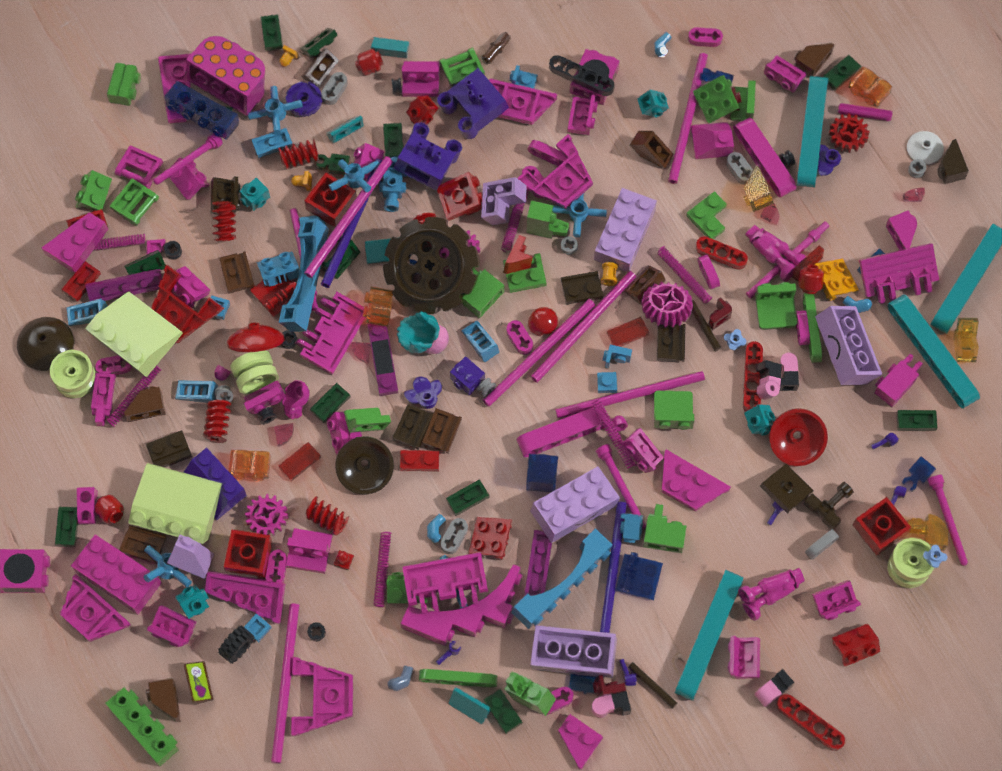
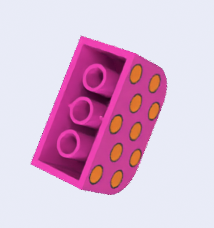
(227, 73)

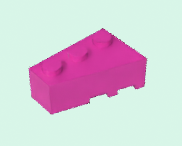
(76, 242)

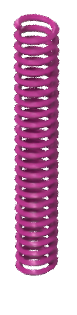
(510, 224)
(128, 242)
(684, 273)
(132, 391)
(598, 404)
(383, 570)

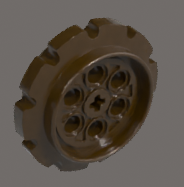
(461, 259)

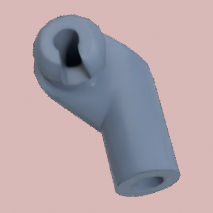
(402, 681)

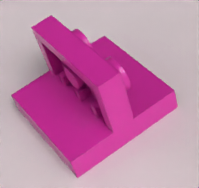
(420, 78)
(309, 550)

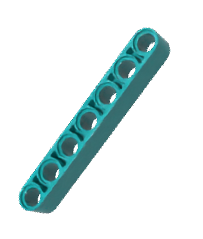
(812, 132)
(968, 279)
(933, 351)
(709, 635)

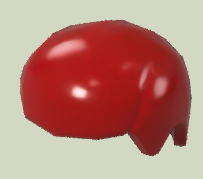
(542, 321)

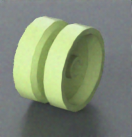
(253, 371)
(73, 373)
(907, 563)

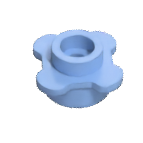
(733, 345)
(929, 556)

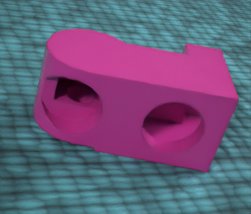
(86, 504)

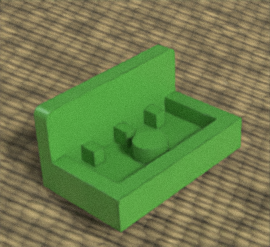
(93, 191)
(397, 590)

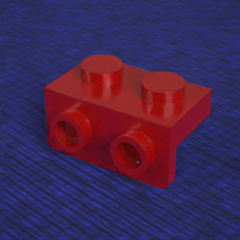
(857, 644)

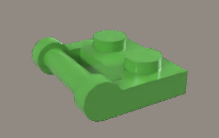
(460, 71)
(129, 198)
(527, 278)

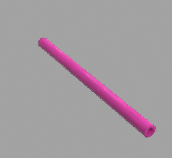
(687, 120)
(347, 218)
(583, 326)
(538, 353)
(632, 394)
(285, 684)

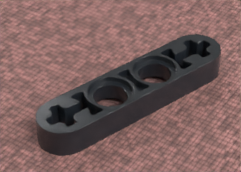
(580, 77)

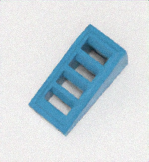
(96, 305)
(486, 351)
(207, 394)

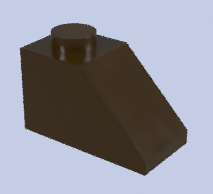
(953, 165)

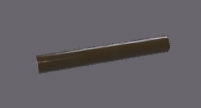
(705, 327)
(652, 685)

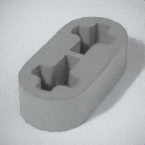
(337, 90)
(737, 169)
(450, 533)
(822, 544)

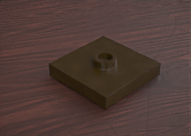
(786, 488)

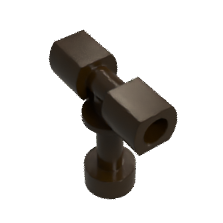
(826, 508)

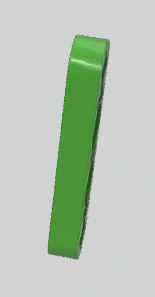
(815, 345)
(458, 678)

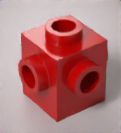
(421, 110)

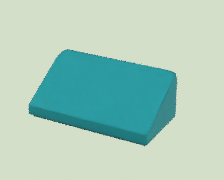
(391, 47)
(345, 129)
(375, 251)
(469, 705)

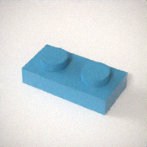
(271, 142)

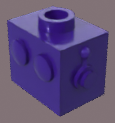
(467, 376)

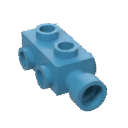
(395, 189)

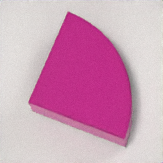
(153, 245)

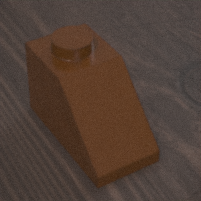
(813, 58)
(651, 148)
(146, 405)
(164, 697)

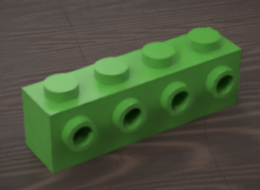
(142, 726)

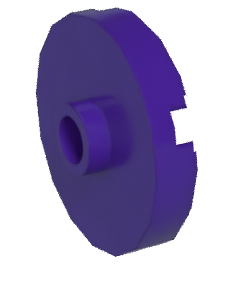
(305, 91)

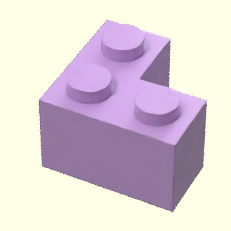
(498, 197)

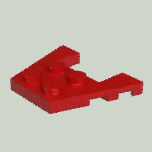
(179, 312)

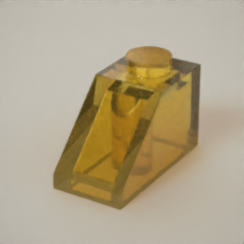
(757, 191)

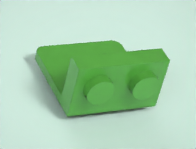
(776, 305)
(673, 410)

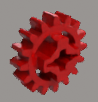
(848, 134)

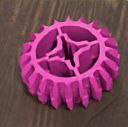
(667, 304)

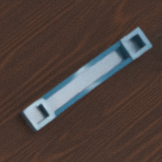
(297, 311)
(532, 608)

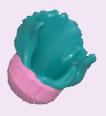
(422, 334)

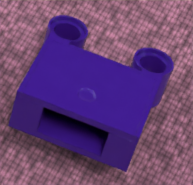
(477, 99)
(424, 159)

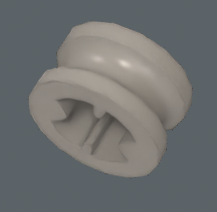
(912, 170)
(571, 240)
(486, 387)
(223, 388)

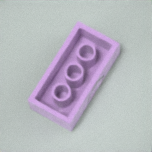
(625, 229)
(848, 345)
(574, 504)
(573, 651)

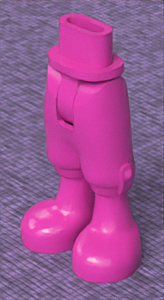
(771, 248)
(773, 589)

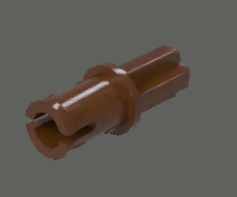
(496, 47)

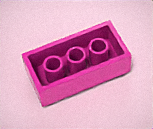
(115, 574)

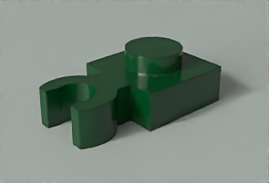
(332, 163)

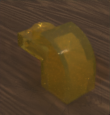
(965, 340)
(933, 528)

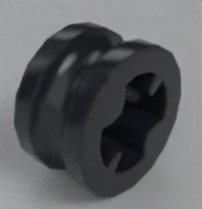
(396, 86)
(787, 159)
(173, 256)
(285, 344)
(266, 415)
(316, 625)

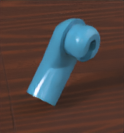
(660, 47)

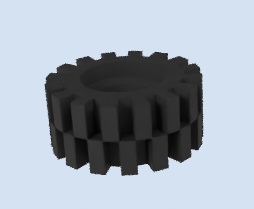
(236, 644)

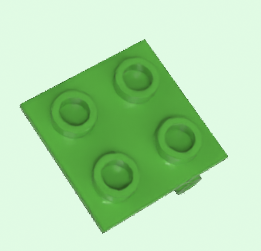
(716, 99)

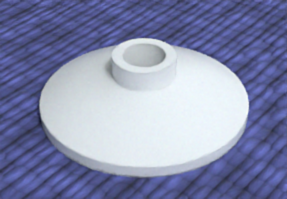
(917, 150)

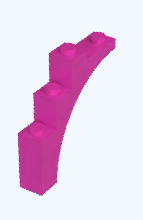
(469, 620)

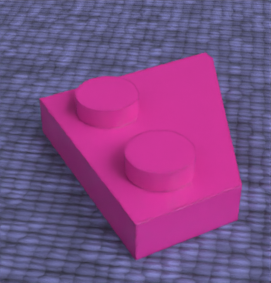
(579, 739)

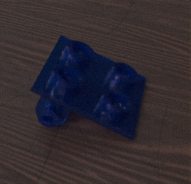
(639, 576)

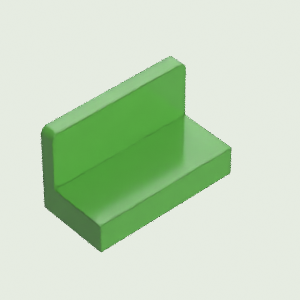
(748, 102)
(366, 420)

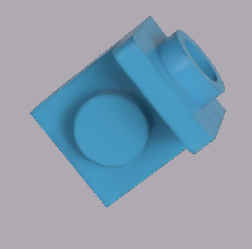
(523, 78)
(617, 353)

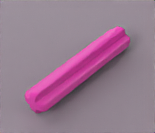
(866, 112)

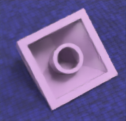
(191, 556)

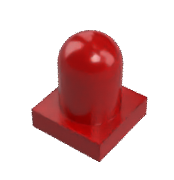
(343, 560)

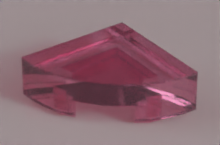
(914, 195)
(771, 214)
(361, 351)
(284, 433)

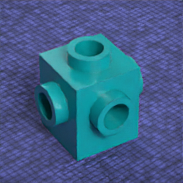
(653, 103)
(254, 194)
(760, 419)
(192, 601)

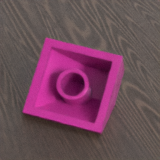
(712, 140)

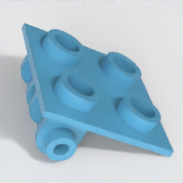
(278, 266)

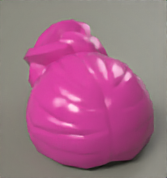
(296, 395)

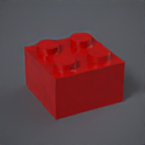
(329, 204)
(881, 526)
(248, 554)

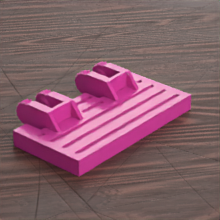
(897, 269)
(335, 331)
(445, 577)

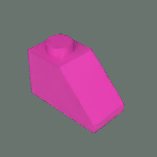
(902, 229)

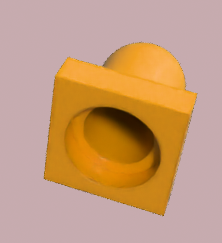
(288, 56)
(303, 180)

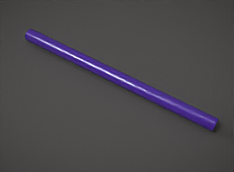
(343, 244)
(612, 569)

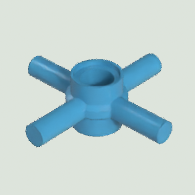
(275, 109)
(354, 175)
(579, 217)
(164, 569)

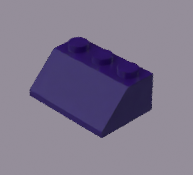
(209, 467)

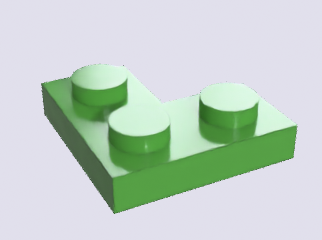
(704, 215)

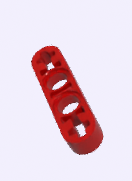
(751, 377)
(808, 725)

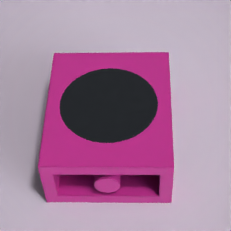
(599, 63)
(23, 570)

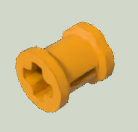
(609, 274)

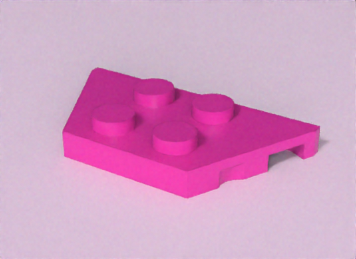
(524, 102)
(689, 483)
(90, 612)

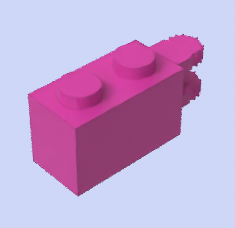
(898, 381)

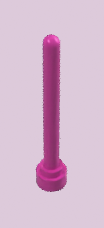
(212, 142)
(605, 453)
(936, 483)

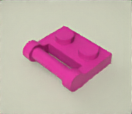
(141, 161)

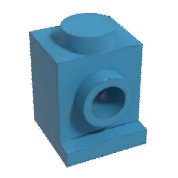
(631, 527)

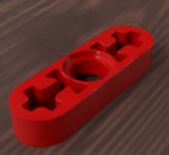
(724, 260)

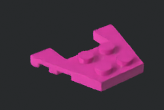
(565, 182)
(330, 696)

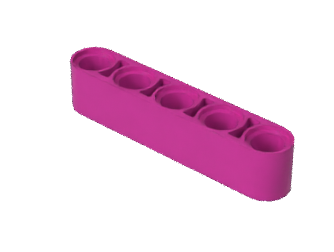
(764, 157)
(560, 432)

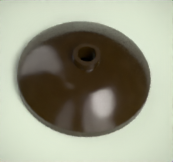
(39, 353)
(366, 478)

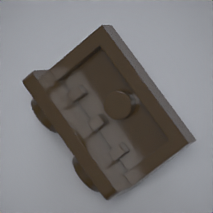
(225, 190)

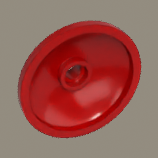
(255, 338)
(807, 446)

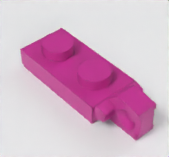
(102, 397)

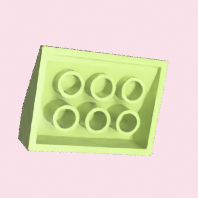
(134, 332)
(175, 503)

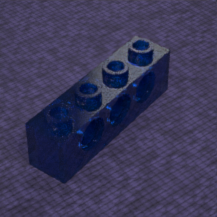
(226, 119)

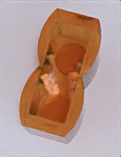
(870, 87)
(378, 306)
(250, 464)

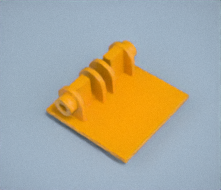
(836, 278)

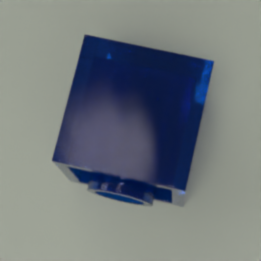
(542, 473)

